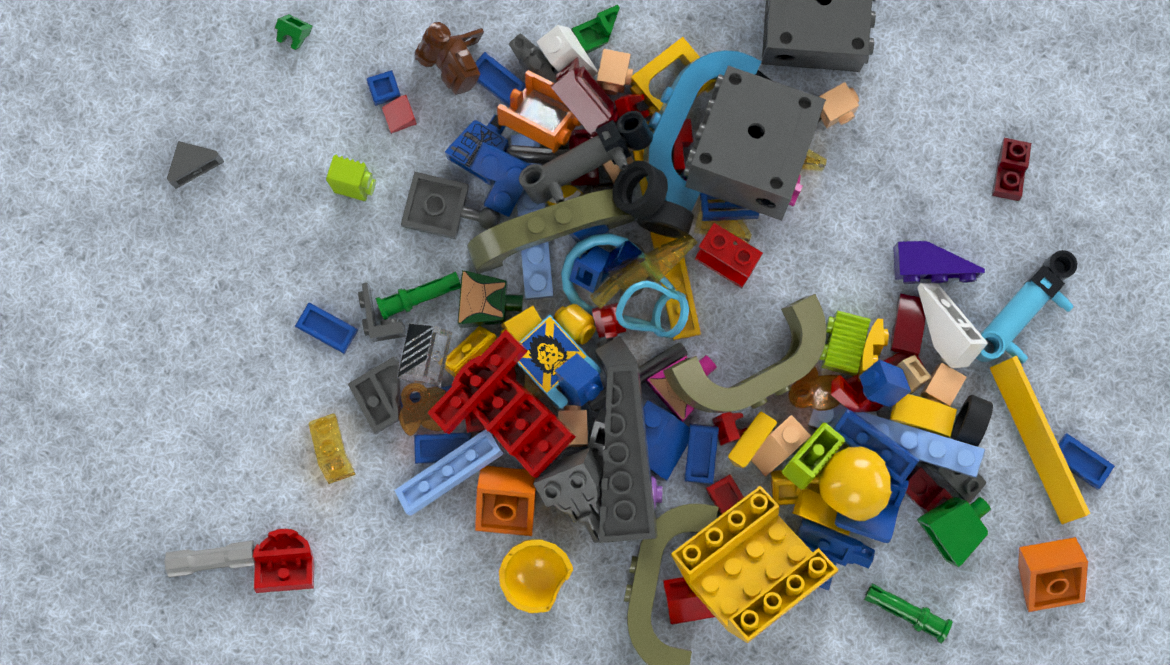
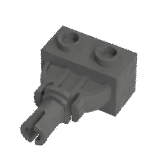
(574, 488)

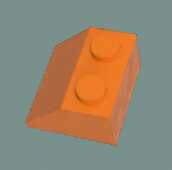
(505, 501)
(1053, 574)

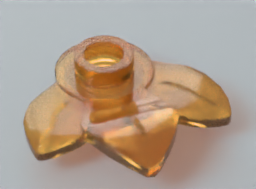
(817, 392)
(416, 414)

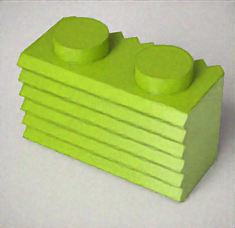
(350, 178)
(844, 343)
(813, 456)

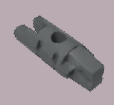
(532, 58)

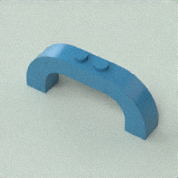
(675, 108)

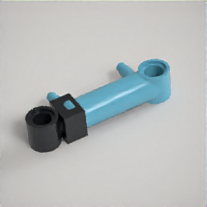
(1020, 310)

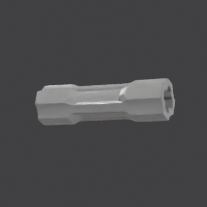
(189, 561)

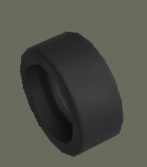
(653, 196)
(669, 221)
(972, 420)

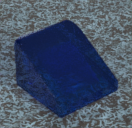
(621, 256)

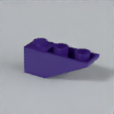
(927, 261)

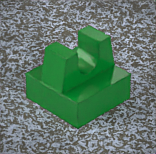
(293, 27)

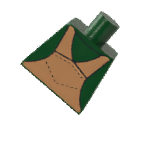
(485, 300)

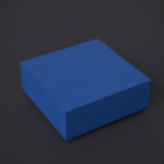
(383, 87)

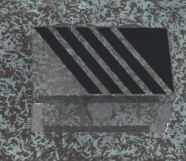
(424, 354)

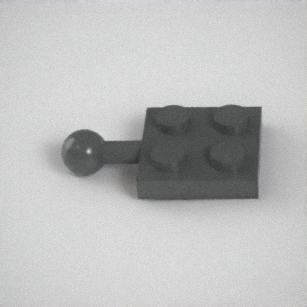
(438, 205)

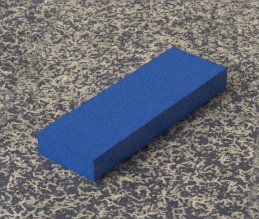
(861, 433)

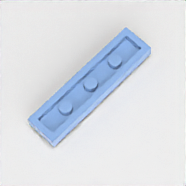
(449, 472)

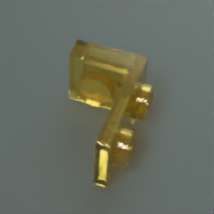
(330, 449)

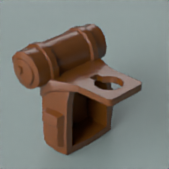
(450, 56)

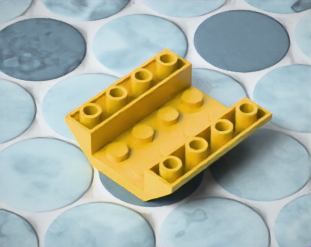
(751, 566)

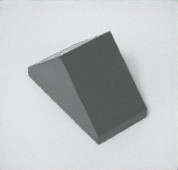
(191, 162)

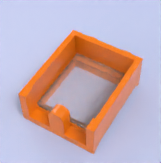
(538, 113)

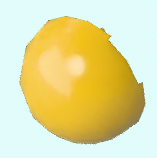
(856, 483)
(534, 574)

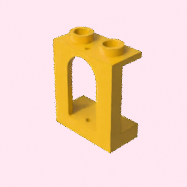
(641, 79)

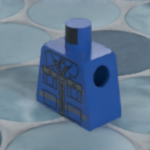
(467, 144)

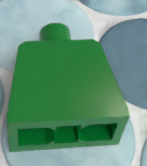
(956, 528)

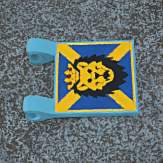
(547, 350)

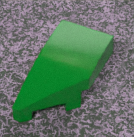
(597, 31)

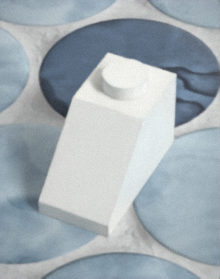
(563, 47)

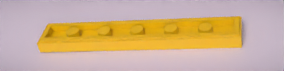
(1039, 440)

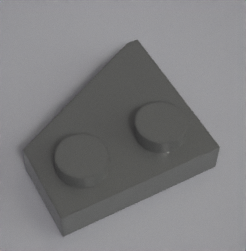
(379, 394)

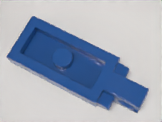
(835, 545)

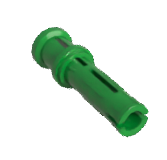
(406, 299)
(920, 618)

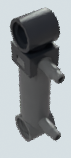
(611, 143)

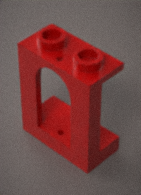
(727, 259)

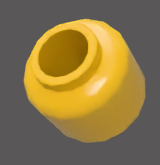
(576, 323)

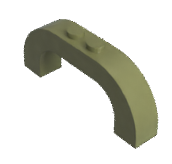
(579, 213)
(806, 347)
(646, 572)

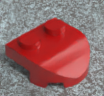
(283, 562)

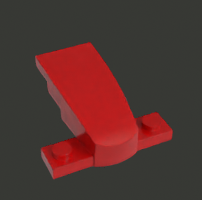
(504, 407)

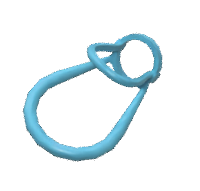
(628, 322)

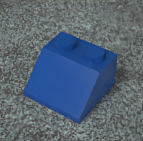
(665, 439)

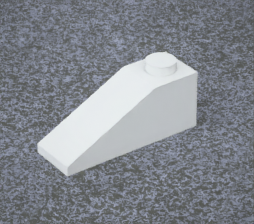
(949, 328)

